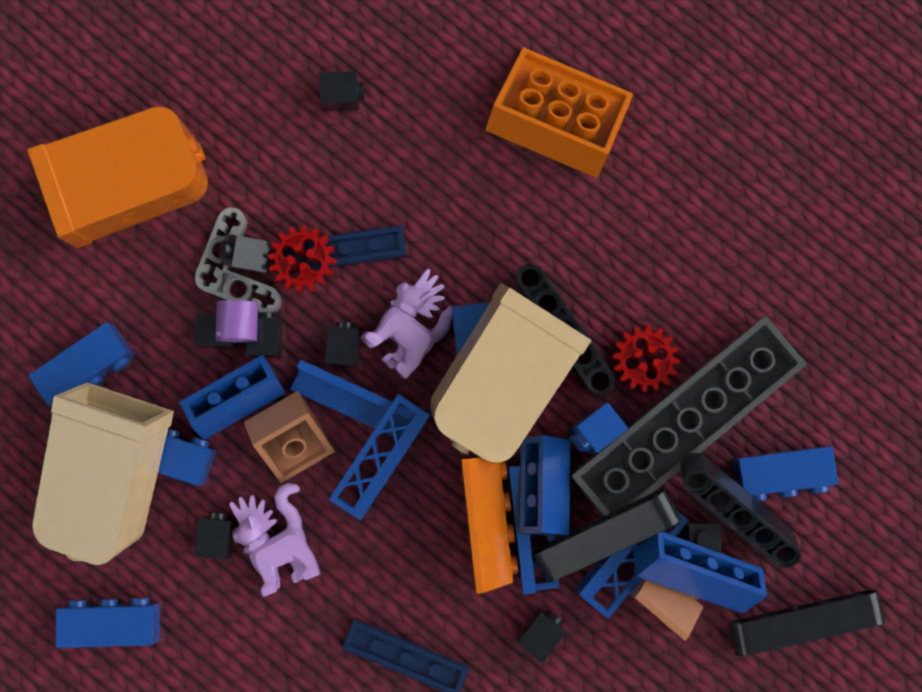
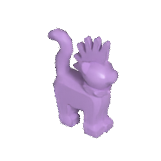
(407, 332)
(283, 548)

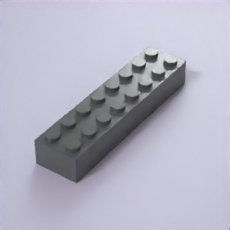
(689, 417)

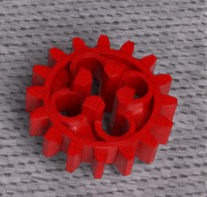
(285, 265)
(661, 367)

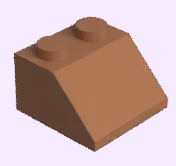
(288, 437)
(670, 606)

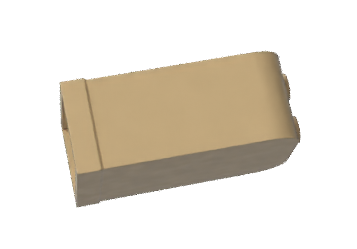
(504, 376)
(98, 472)

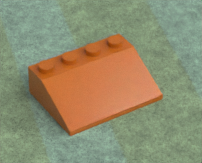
(559, 112)
(488, 524)

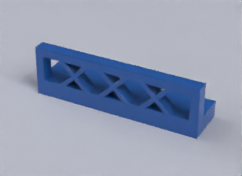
(347, 397)
(389, 465)
(523, 543)
(608, 566)

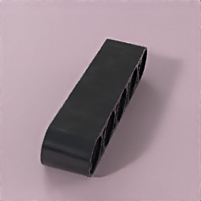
(545, 289)
(739, 510)
(607, 535)
(806, 622)

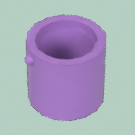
(236, 321)

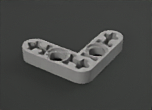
(225, 277)

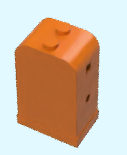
(119, 174)

